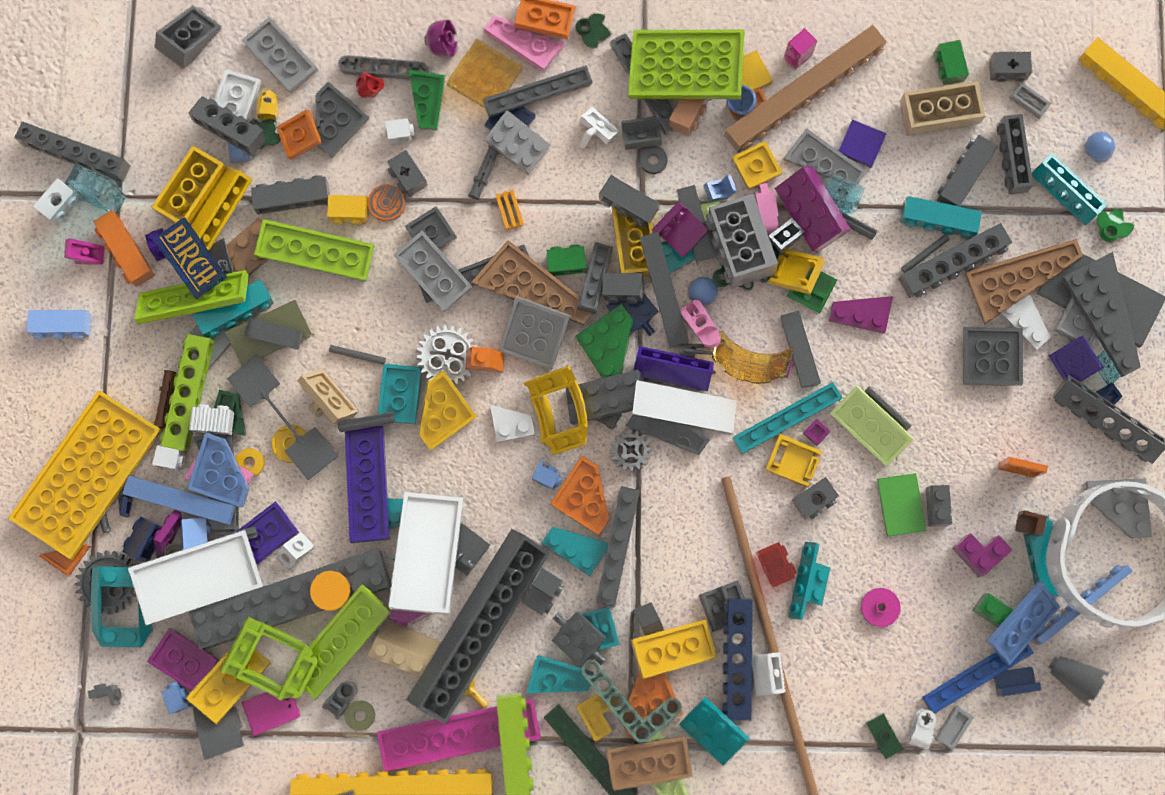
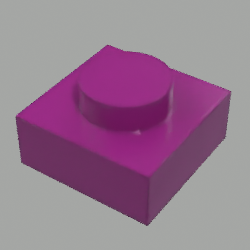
(816, 432)

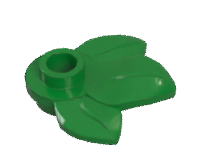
(1115, 224)

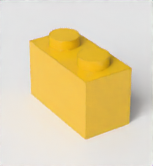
(347, 209)

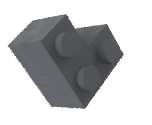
(543, 591)

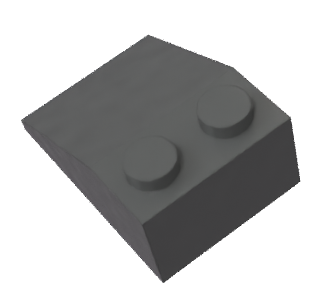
(186, 36)

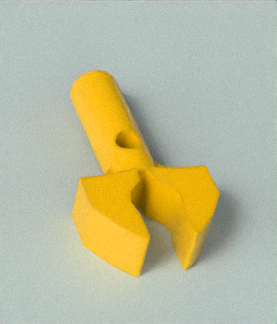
(475, 695)

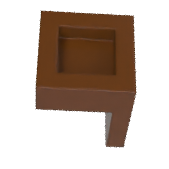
(1030, 523)

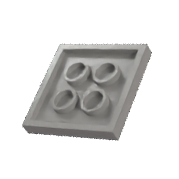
(534, 332)

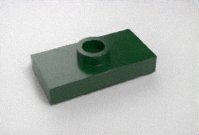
(884, 736)

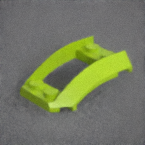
(244, 647)

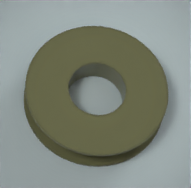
(350, 715)

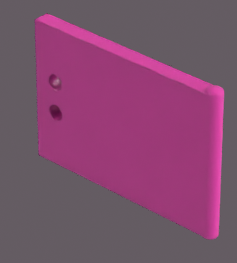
(268, 712)

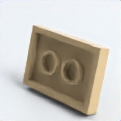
(326, 397)

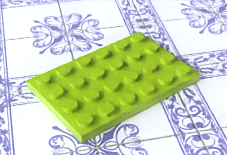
(687, 64)

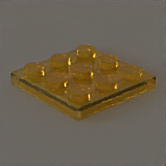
(483, 73)

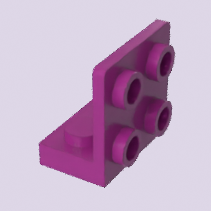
(681, 229)

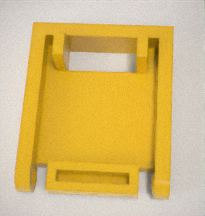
(793, 271)
(796, 462)

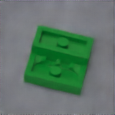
(819, 294)

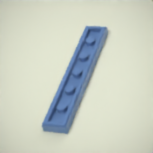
(179, 500)

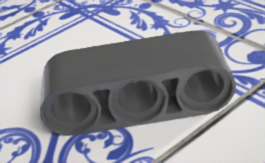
(273, 333)

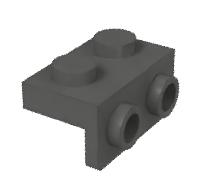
(641, 132)

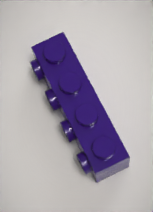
(674, 368)

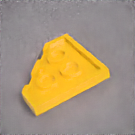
(443, 411)

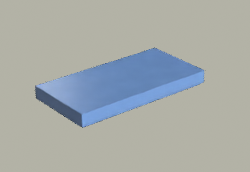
(1023, 623)

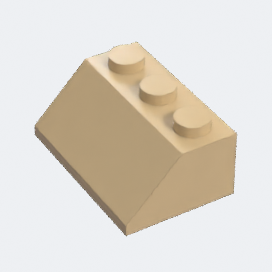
(403, 648)

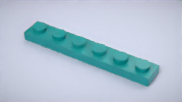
(787, 418)

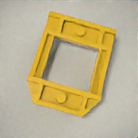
(549, 383)

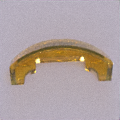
(749, 365)

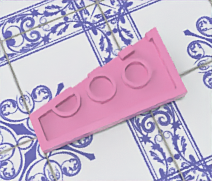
(528, 45)

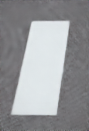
(684, 406)

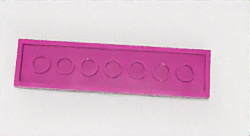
(437, 741)

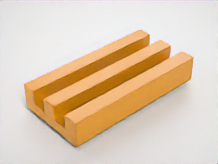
(505, 195)

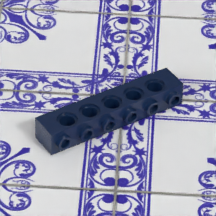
(743, 709)

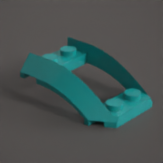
(114, 635)

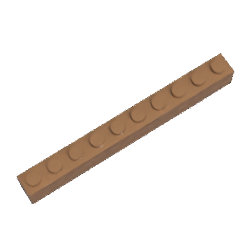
(805, 88)

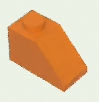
(484, 359)

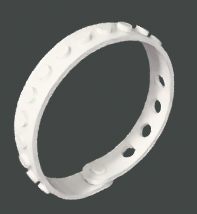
(1062, 536)

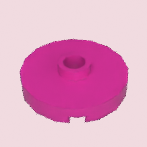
(870, 609)

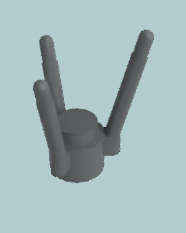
(690, 351)

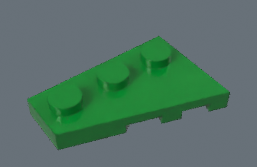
(427, 96)

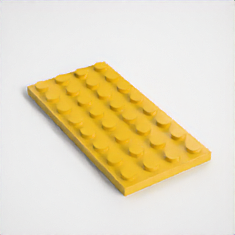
(85, 474)

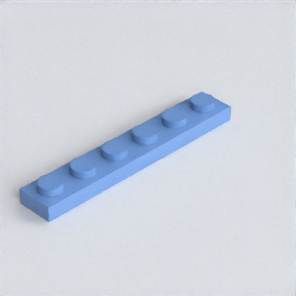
(1102, 586)

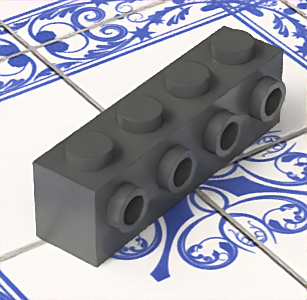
(1015, 154)

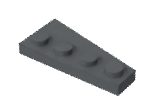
(671, 432)

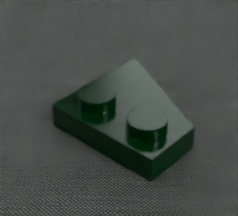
(233, 402)

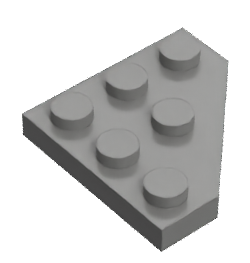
(1124, 508)

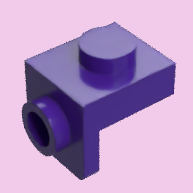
(152, 246)

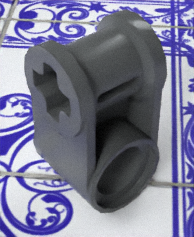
(338, 701)

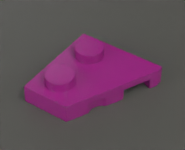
(167, 532)

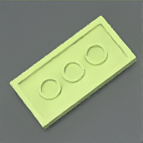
(872, 426)

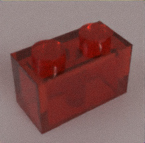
(776, 564)

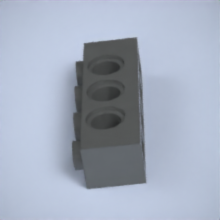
(202, 115)

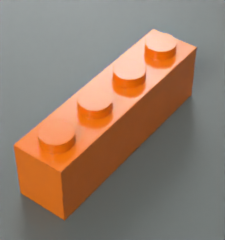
(123, 248)

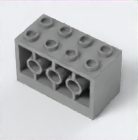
(741, 241)

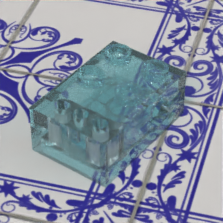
(95, 189)

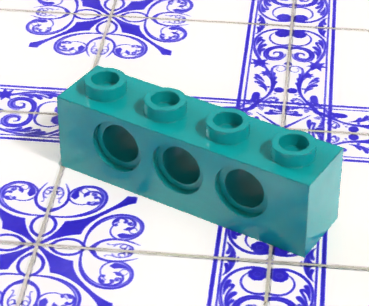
(1068, 189)

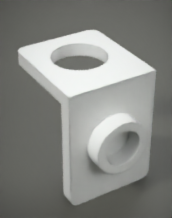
(294, 549)

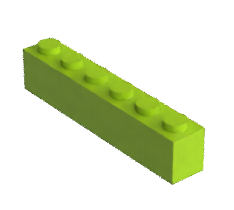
(514, 744)

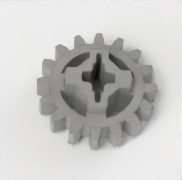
(636, 444)

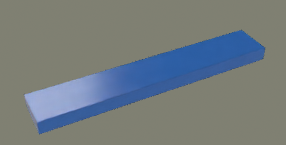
(970, 680)

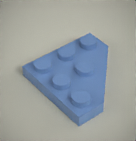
(218, 473)

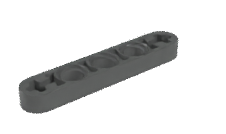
(375, 64)

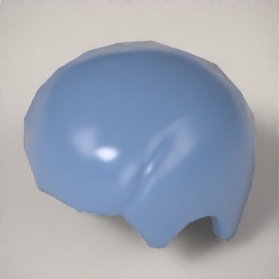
(745, 104)
(1100, 146)
(703, 289)

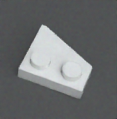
(511, 424)

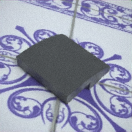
(713, 604)

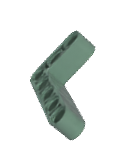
(625, 706)

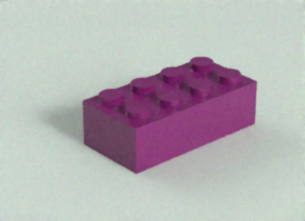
(812, 208)

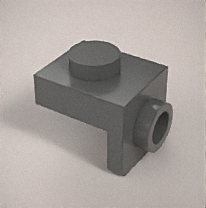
(102, 690)

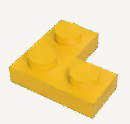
(592, 715)

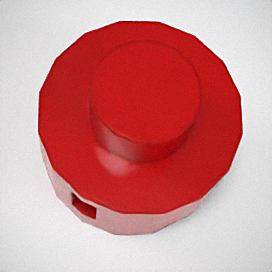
(369, 85)

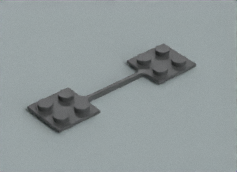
(310, 451)

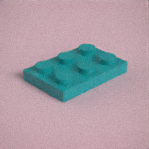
(400, 392)
(714, 731)

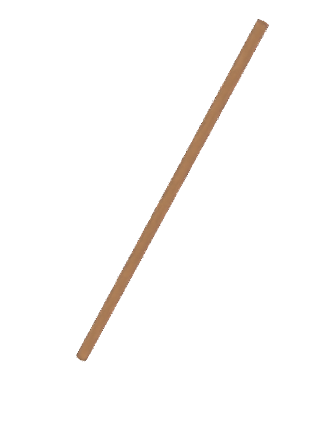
(768, 633)

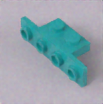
(810, 582)

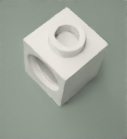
(399, 131)
(169, 458)

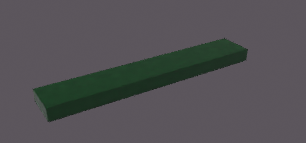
(583, 749)

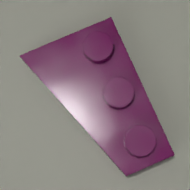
(865, 314)

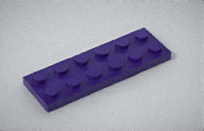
(367, 485)

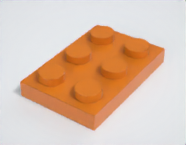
(545, 17)

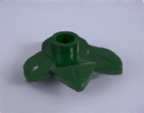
(595, 31)
(269, 128)

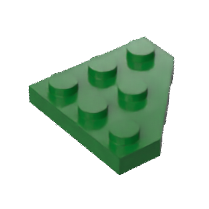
(608, 341)

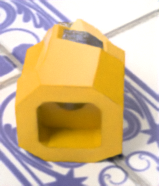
(267, 105)

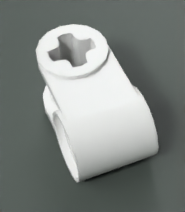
(922, 731)

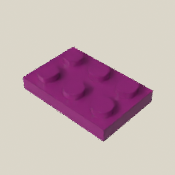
(182, 659)

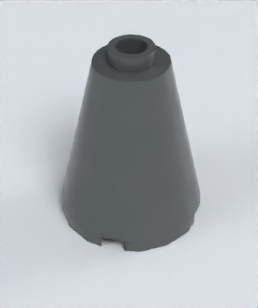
(1078, 678)

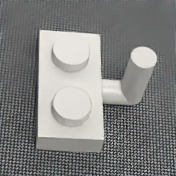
(597, 125)

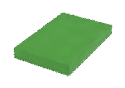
(901, 505)

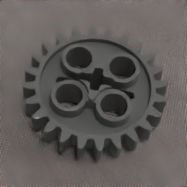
(109, 600)

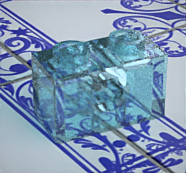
(851, 191)

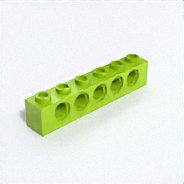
(196, 386)

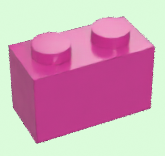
(800, 49)

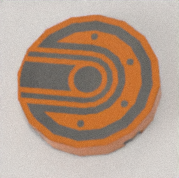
(386, 202)

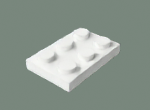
(237, 93)

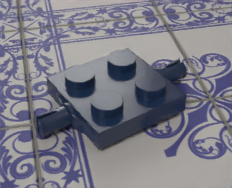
(641, 313)

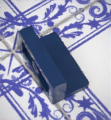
(1016, 682)

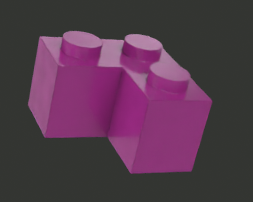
(979, 557)

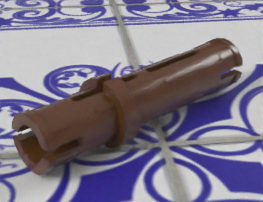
(166, 391)

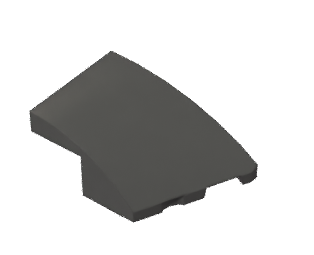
(221, 737)

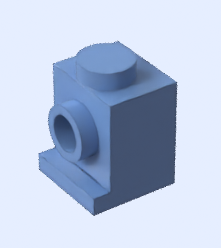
(547, 476)
(175, 698)

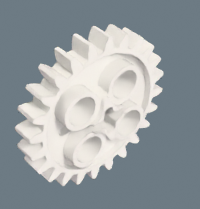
(449, 339)

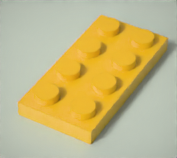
(673, 648)
(221, 691)

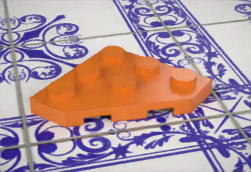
(583, 497)
(647, 696)

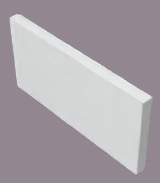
(426, 553)
(195, 577)

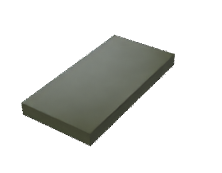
(247, 347)

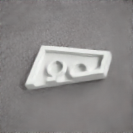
(1026, 316)

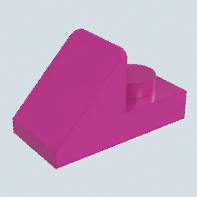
(83, 252)

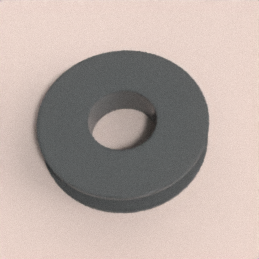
(653, 151)

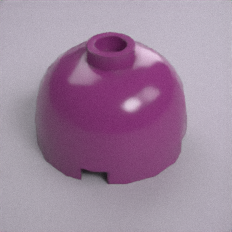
(441, 38)

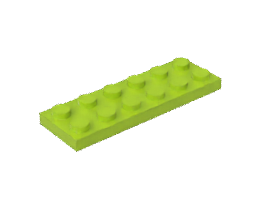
(314, 250)
(179, 301)
(344, 637)

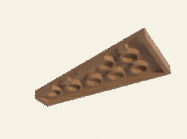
(516, 274)
(1011, 280)

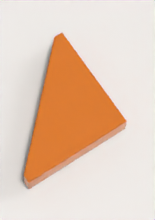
(62, 562)

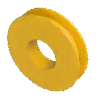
(251, 453)

